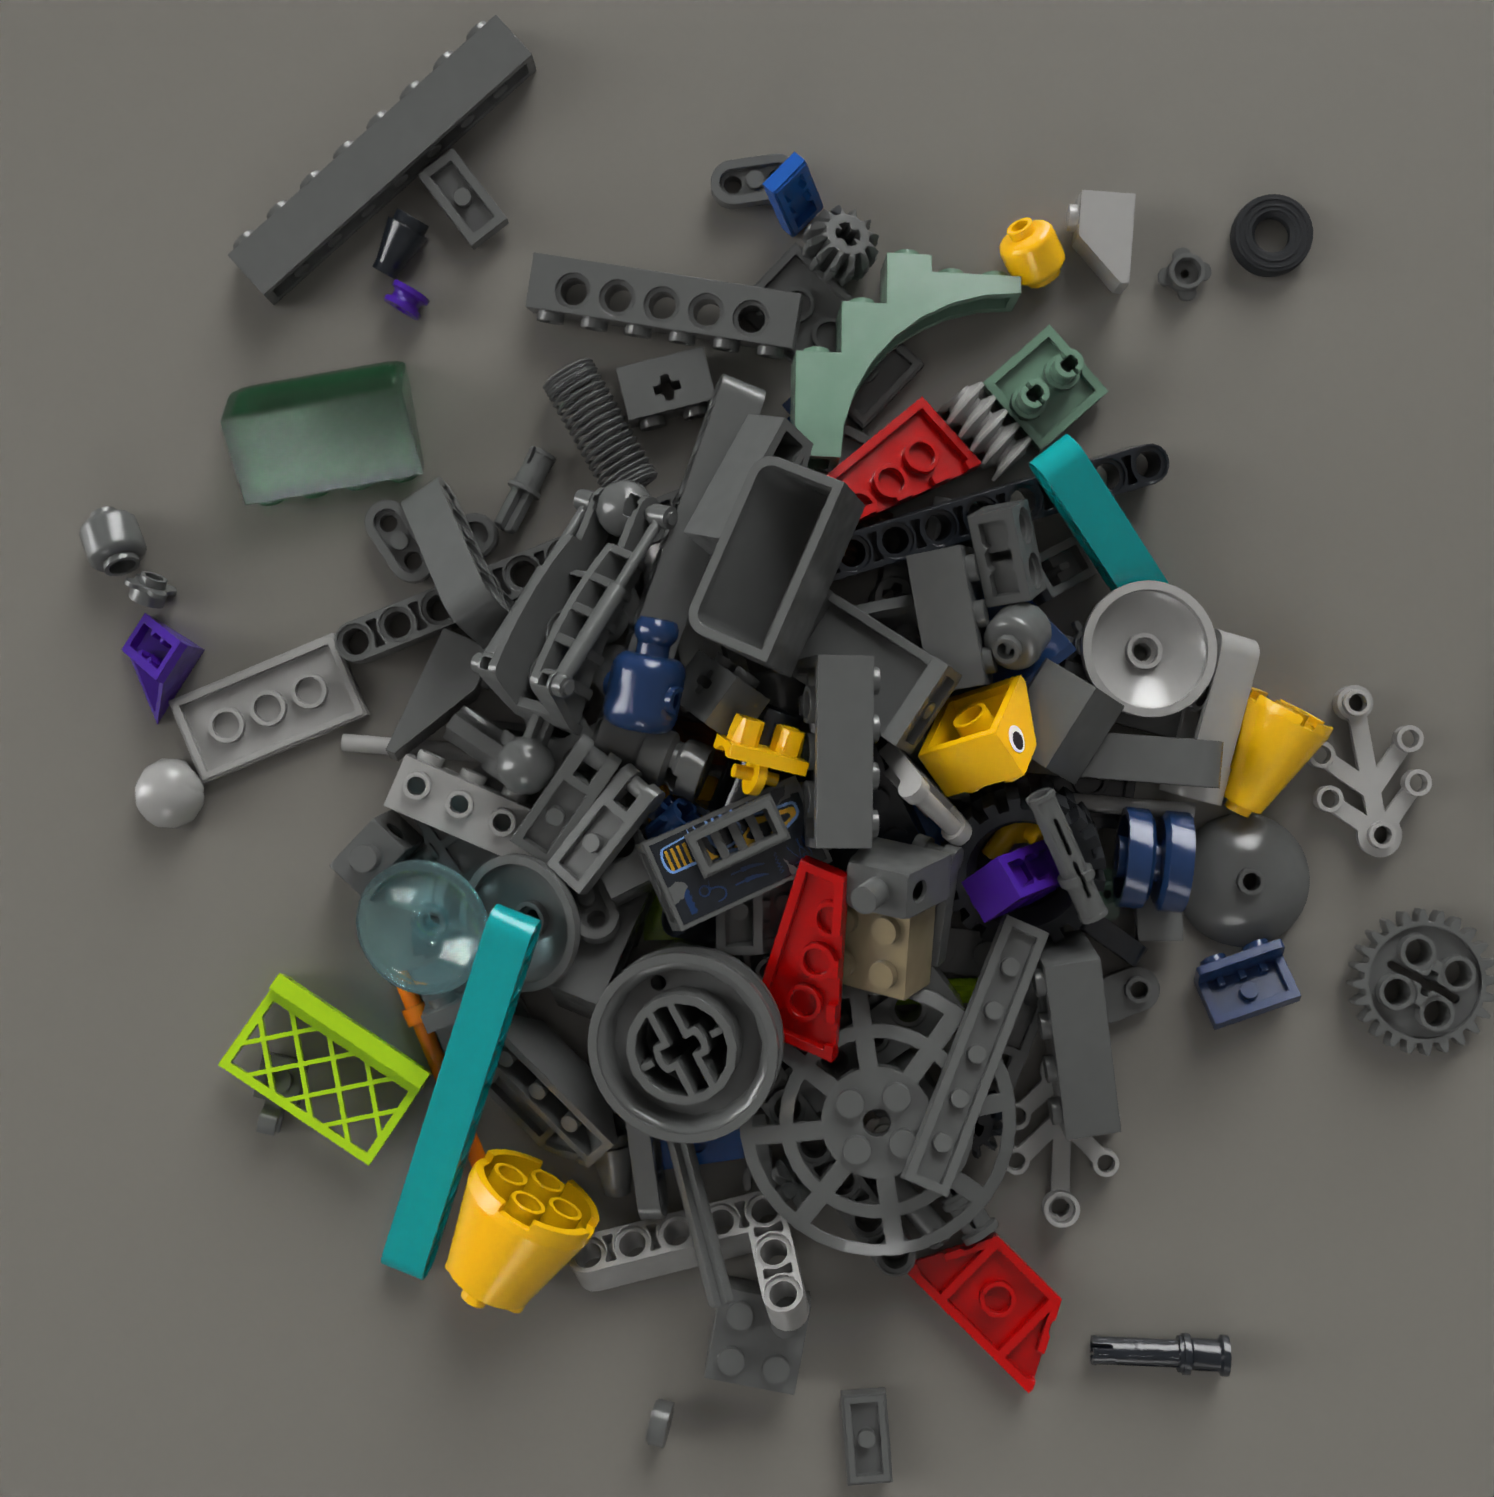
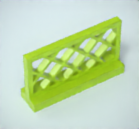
(347, 1034)

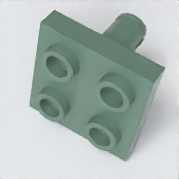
(1045, 387)

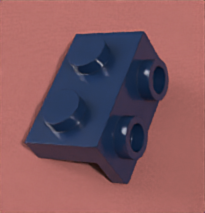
(1245, 983)

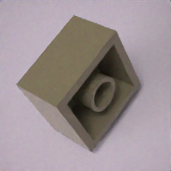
(888, 952)

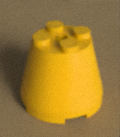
(516, 1230)

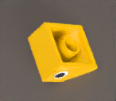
(981, 738)

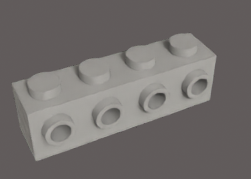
(458, 803)

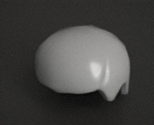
(169, 793)

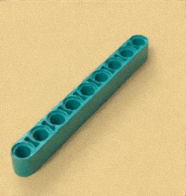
(461, 1090)

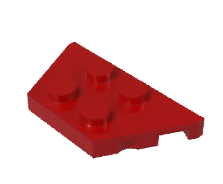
(994, 1301)

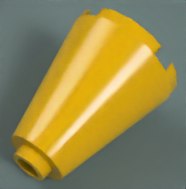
(1270, 751)

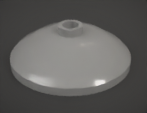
(1176, 642)

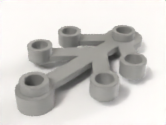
(1370, 778)
(1060, 1154)

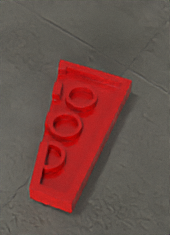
(809, 958)

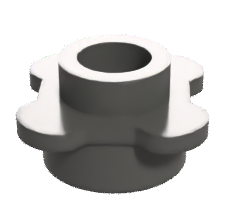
(1184, 261)
(149, 589)

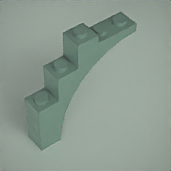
(868, 331)

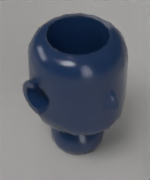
(646, 684)

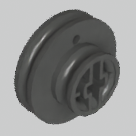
(676, 1085)

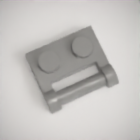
(925, 794)

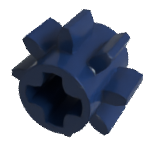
(670, 815)

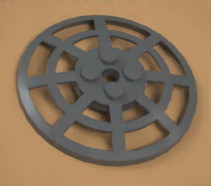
(872, 1153)

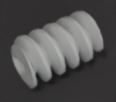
(985, 429)

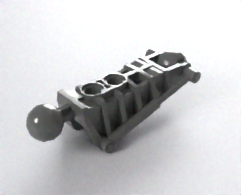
(561, 621)

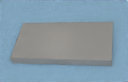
(268, 708)

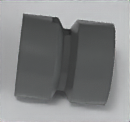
(675, 763)

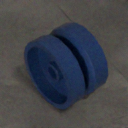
(1153, 859)

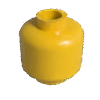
(1032, 252)

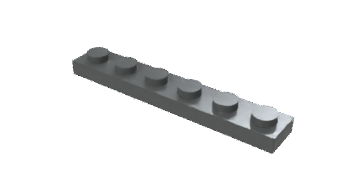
(974, 1055)

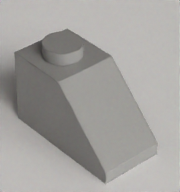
(1104, 234)

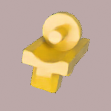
(744, 745)

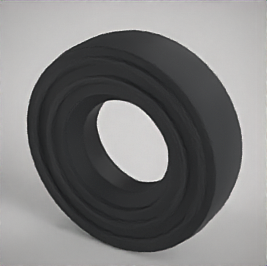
(1277, 208)

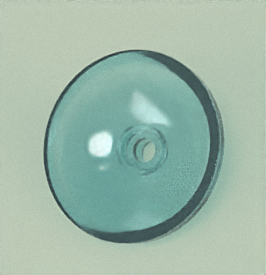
(404, 940)

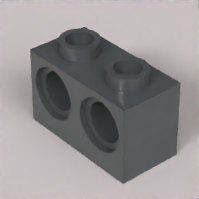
(1006, 553)

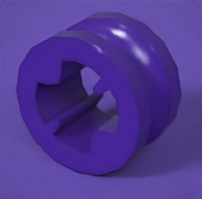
(406, 299)

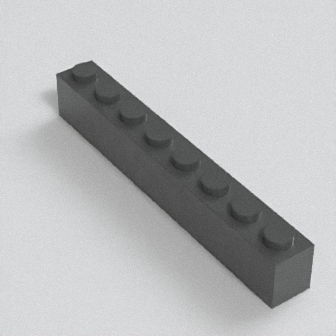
(383, 159)

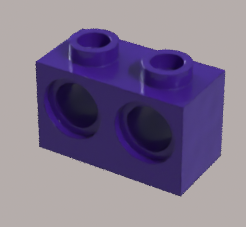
(1012, 881)

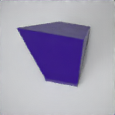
(160, 661)

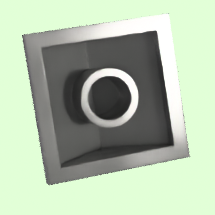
(1068, 719)

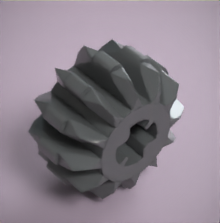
(840, 245)

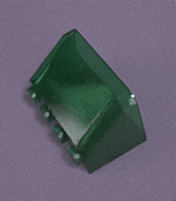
(323, 433)

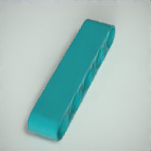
(1093, 515)

